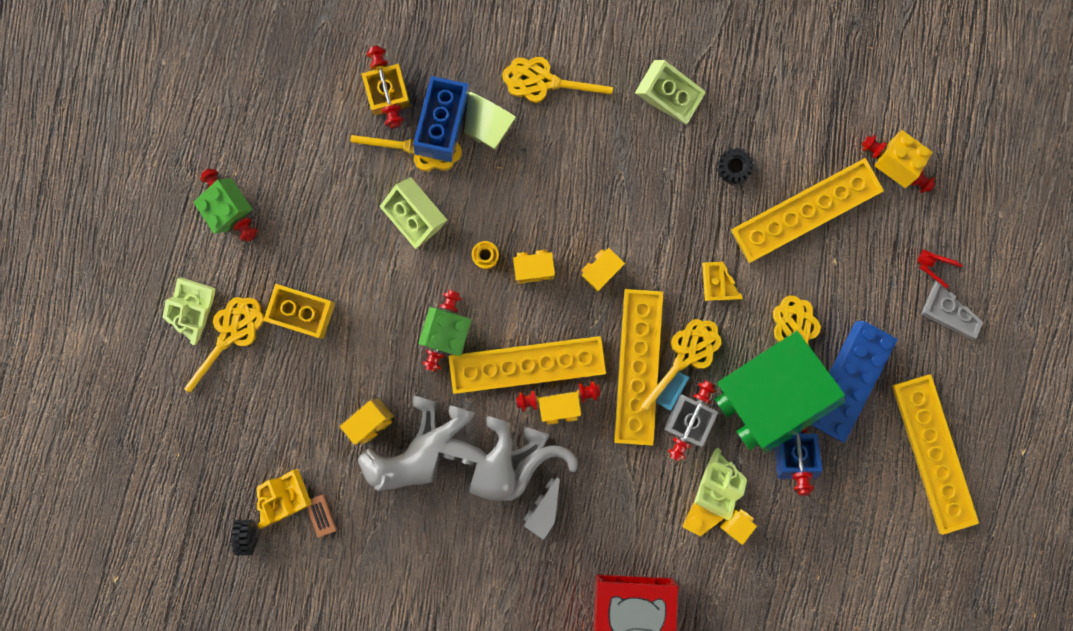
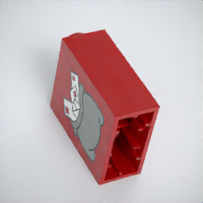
(635, 603)

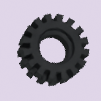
(724, 169)
(244, 537)

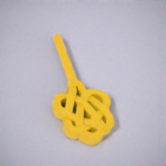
(521, 67)
(407, 146)
(798, 310)
(232, 326)
(679, 365)

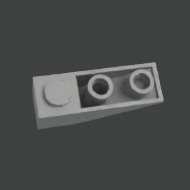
(544, 514)

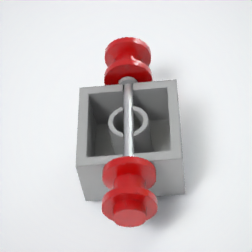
(691, 420)

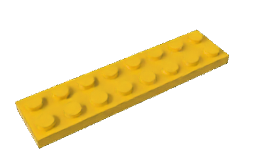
(807, 210)
(527, 364)
(638, 366)
(935, 454)

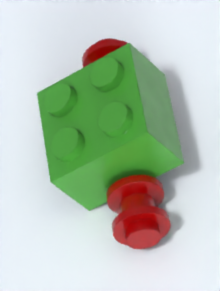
(224, 206)
(444, 331)

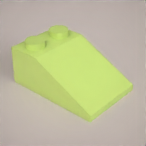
(670, 91)

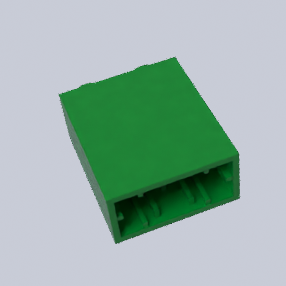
(779, 393)

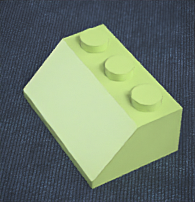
(413, 212)

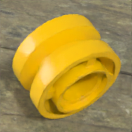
(485, 246)

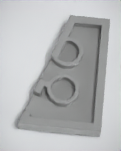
(949, 312)

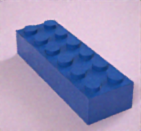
(856, 374)

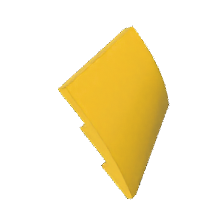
(281, 498)

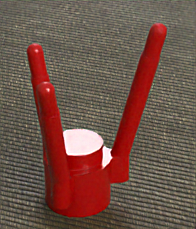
(928, 259)

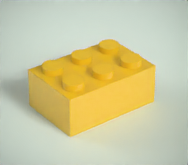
(299, 311)
(366, 421)

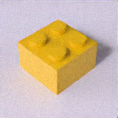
(534, 267)

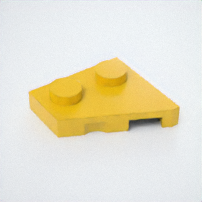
(718, 283)
(700, 520)

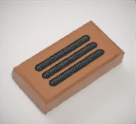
(321, 516)

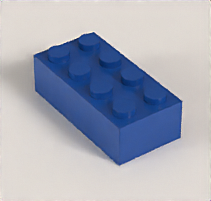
(441, 119)

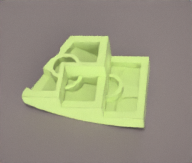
(486, 121)
(189, 308)
(720, 486)

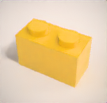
(602, 269)
(739, 526)

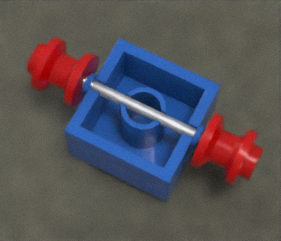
(799, 460)

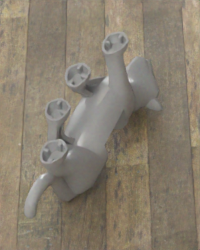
(497, 474)

